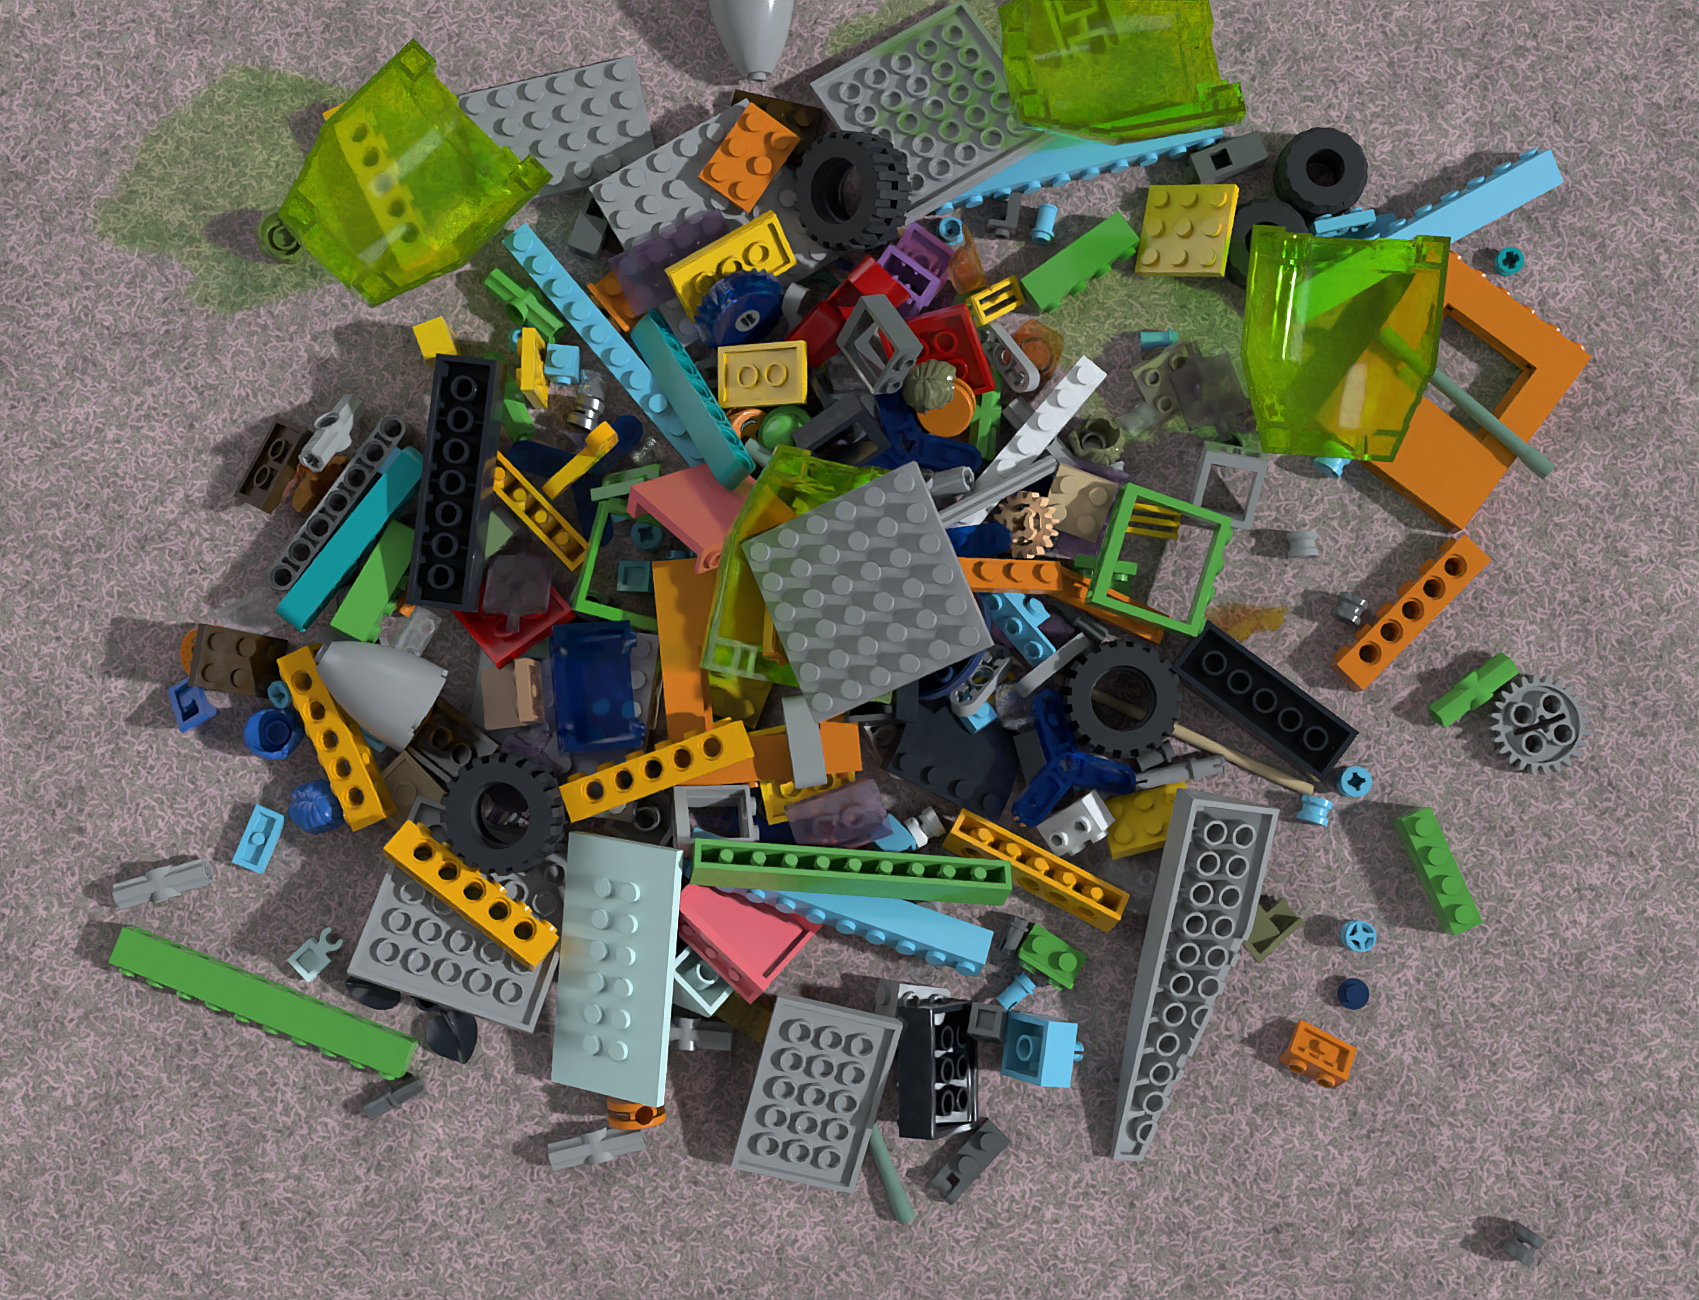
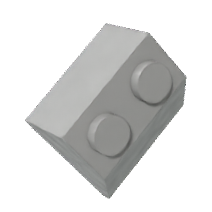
(651, 823)

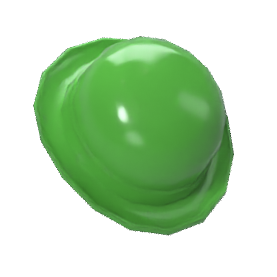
(779, 425)

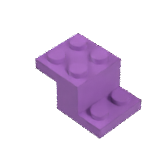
(919, 266)

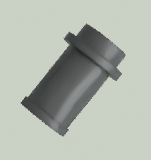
(1156, 756)
(1012, 934)

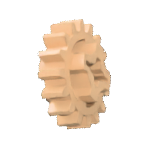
(1028, 524)

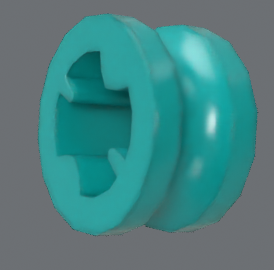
(1504, 270)

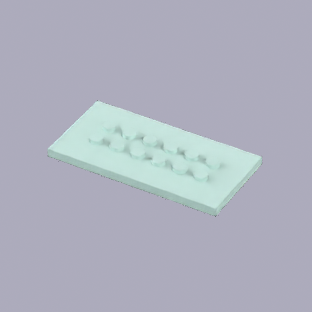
(617, 967)

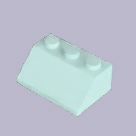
(697, 983)

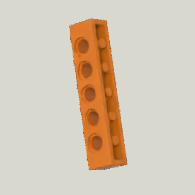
(1468, 563)

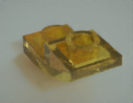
(1263, 620)

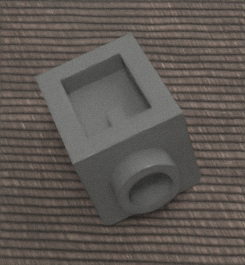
(1009, 212)

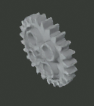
(1547, 750)

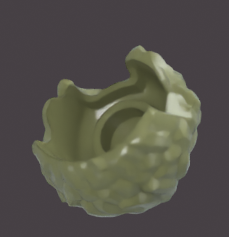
(275, 239)
(929, 385)
(1097, 440)

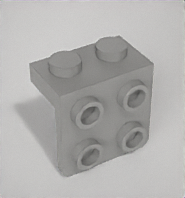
(894, 994)

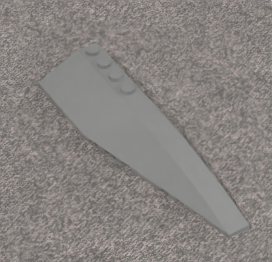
(1192, 938)

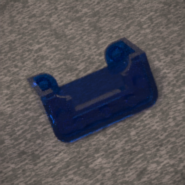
(594, 688)

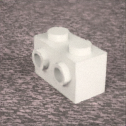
(1076, 824)

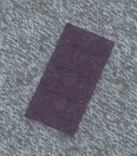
(642, 267)

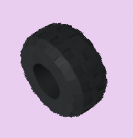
(1326, 147)
(1256, 212)

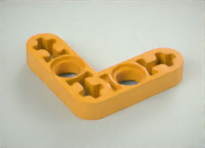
(598, 443)

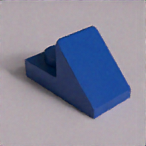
(190, 706)

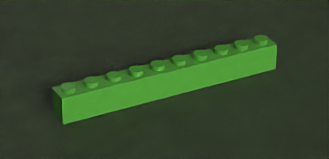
(849, 872)
(263, 1001)

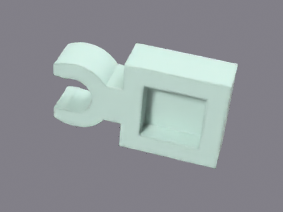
(314, 956)

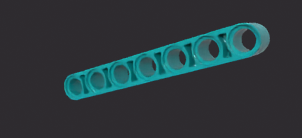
(692, 400)
(353, 541)

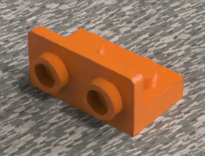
(610, 297)
(1318, 1055)

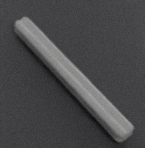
(998, 490)

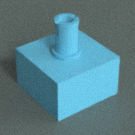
(1040, 1049)

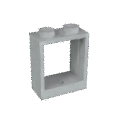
(1233, 457)
(711, 796)

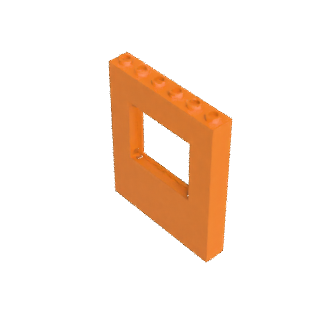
(1441, 461)
(682, 619)

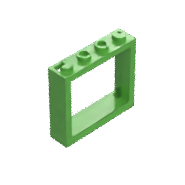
(615, 507)
(1111, 548)

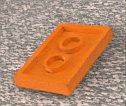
(749, 158)

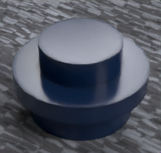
(1353, 993)

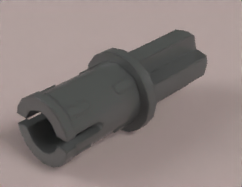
(1081, 621)
(394, 1097)

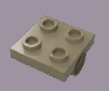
(1153, 380)

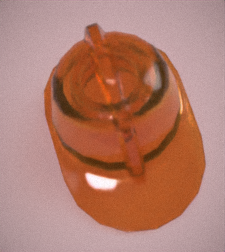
(966, 266)
(1041, 346)
(315, 485)

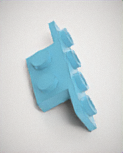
(1352, 225)
(1018, 619)

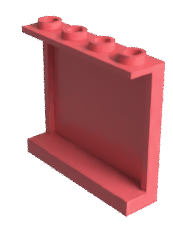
(691, 508)
(741, 938)

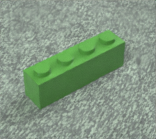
(1078, 264)
(376, 586)
(1437, 871)

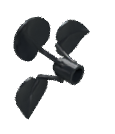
(448, 1034)

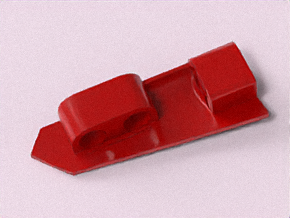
(826, 320)

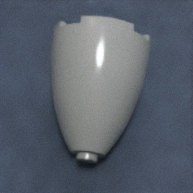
(753, 33)
(381, 687)

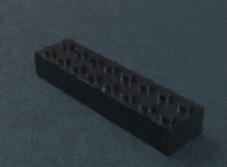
(457, 482)

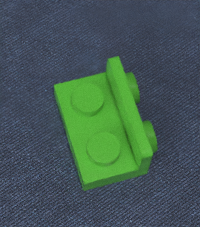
(619, 484)
(1121, 577)
(1051, 956)

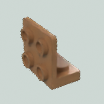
(513, 695)

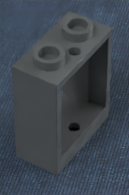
(856, 333)

